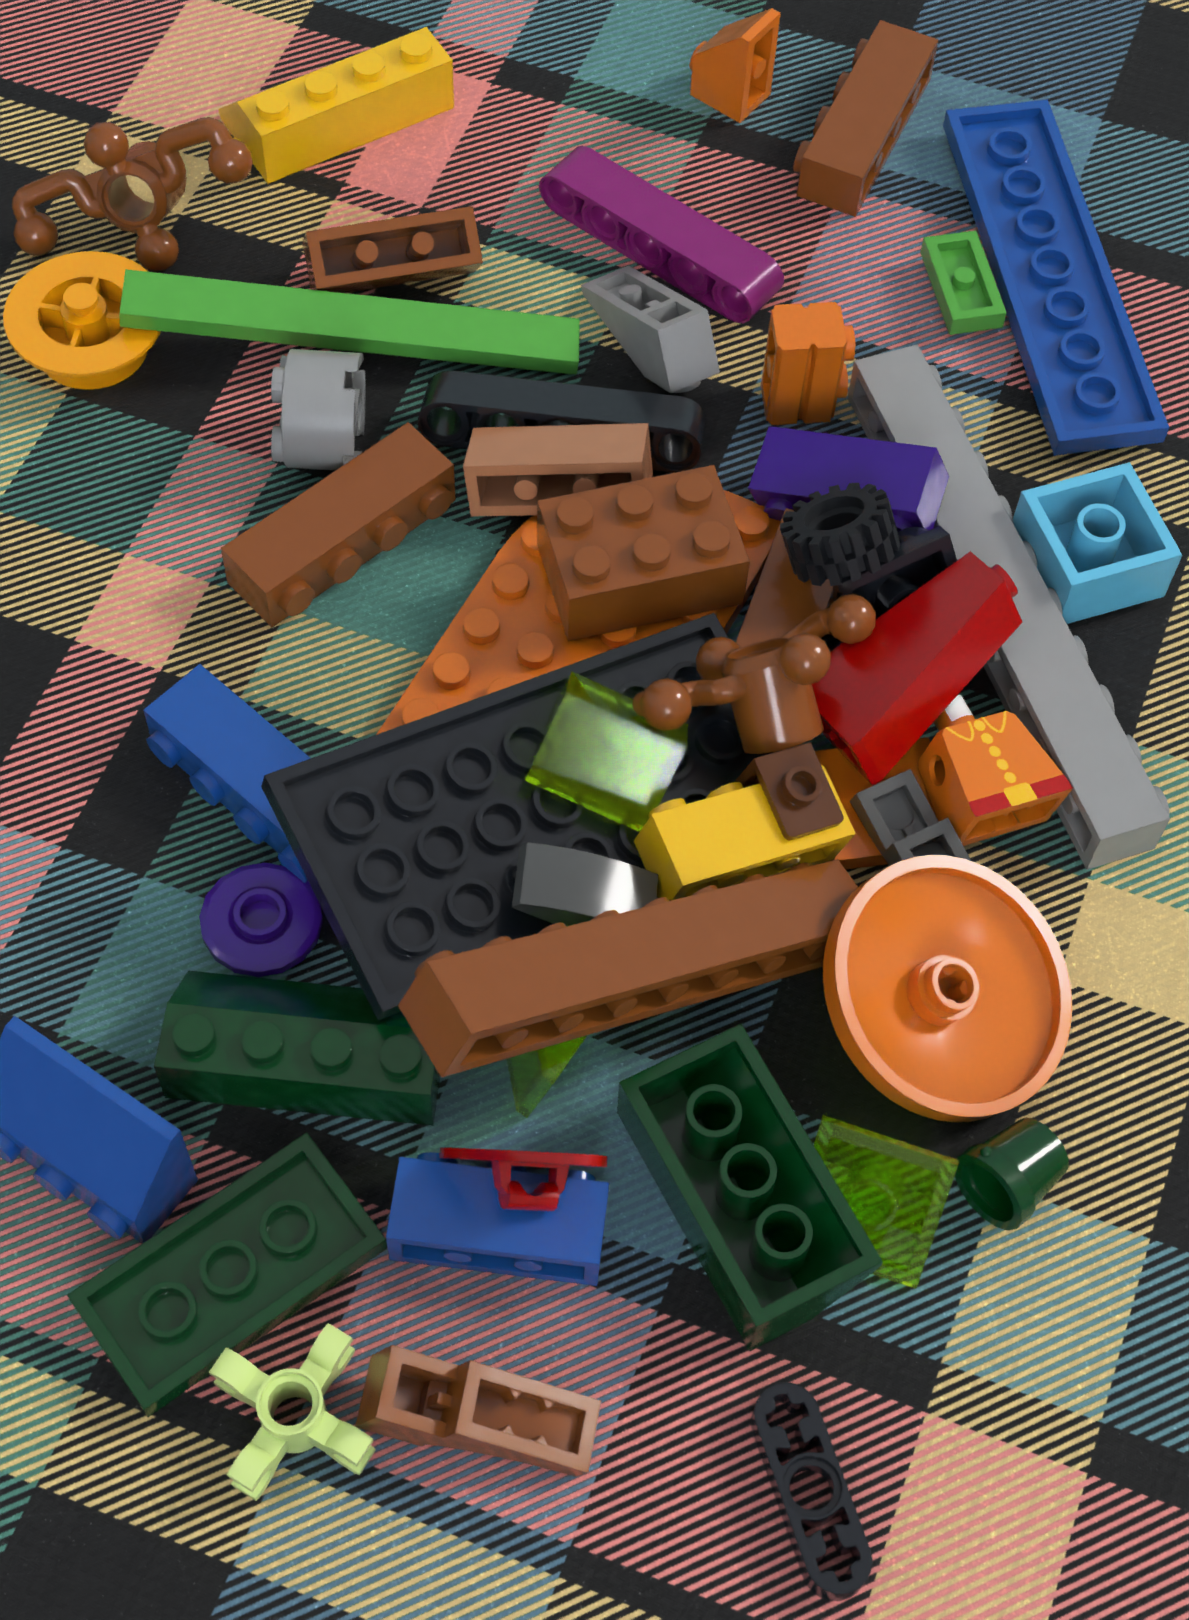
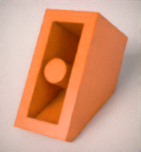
(737, 65)

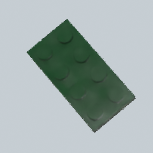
(227, 1273)

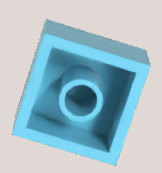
(1098, 541)

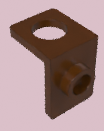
(795, 790)

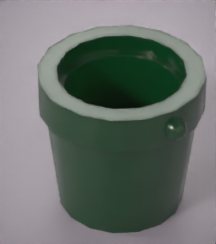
(1011, 1172)

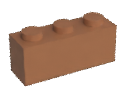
(523, 464)

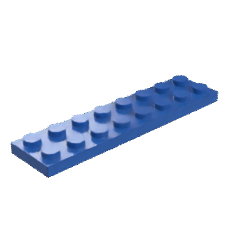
(1054, 279)

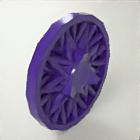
(260, 920)

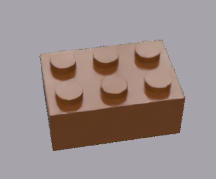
(641, 552)

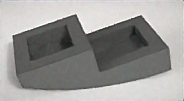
(904, 822)
(577, 884)

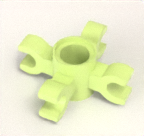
(337, 1438)

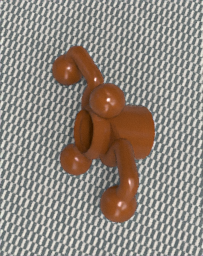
(109, 195)
(762, 681)

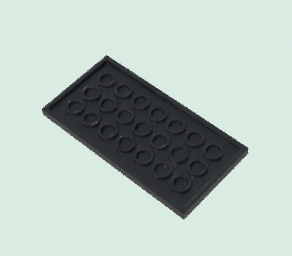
(425, 822)

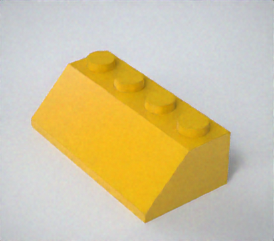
(343, 105)

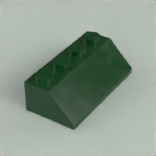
(292, 1050)
(746, 1185)

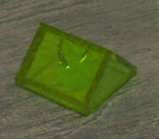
(606, 754)
(891, 1190)

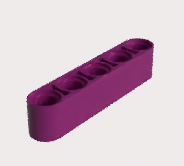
(662, 234)

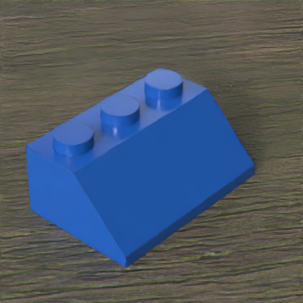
(88, 1136)

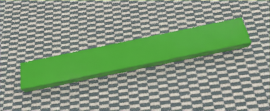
(349, 322)

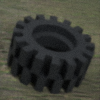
(840, 534)

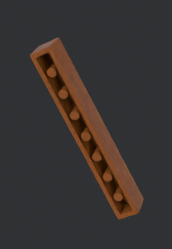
(621, 966)

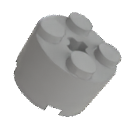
(320, 408)

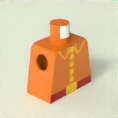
(989, 774)

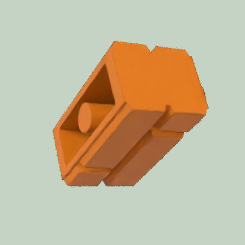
(806, 362)

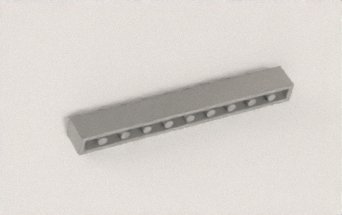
(1041, 666)

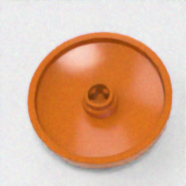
(947, 988)

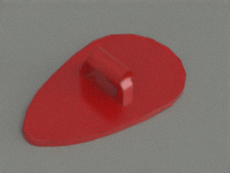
(511, 1193)

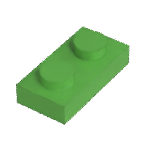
(963, 282)

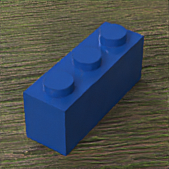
(454, 1220)

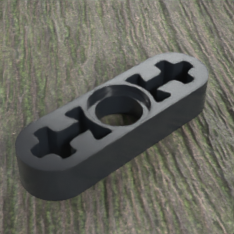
(846, 1537)

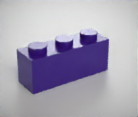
(806, 462)

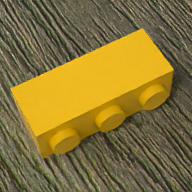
(727, 841)

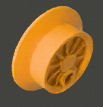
(69, 320)

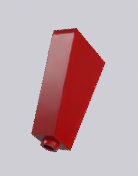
(914, 664)

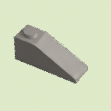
(656, 327)

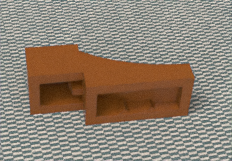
(477, 1411)

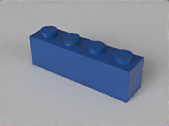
(224, 753)

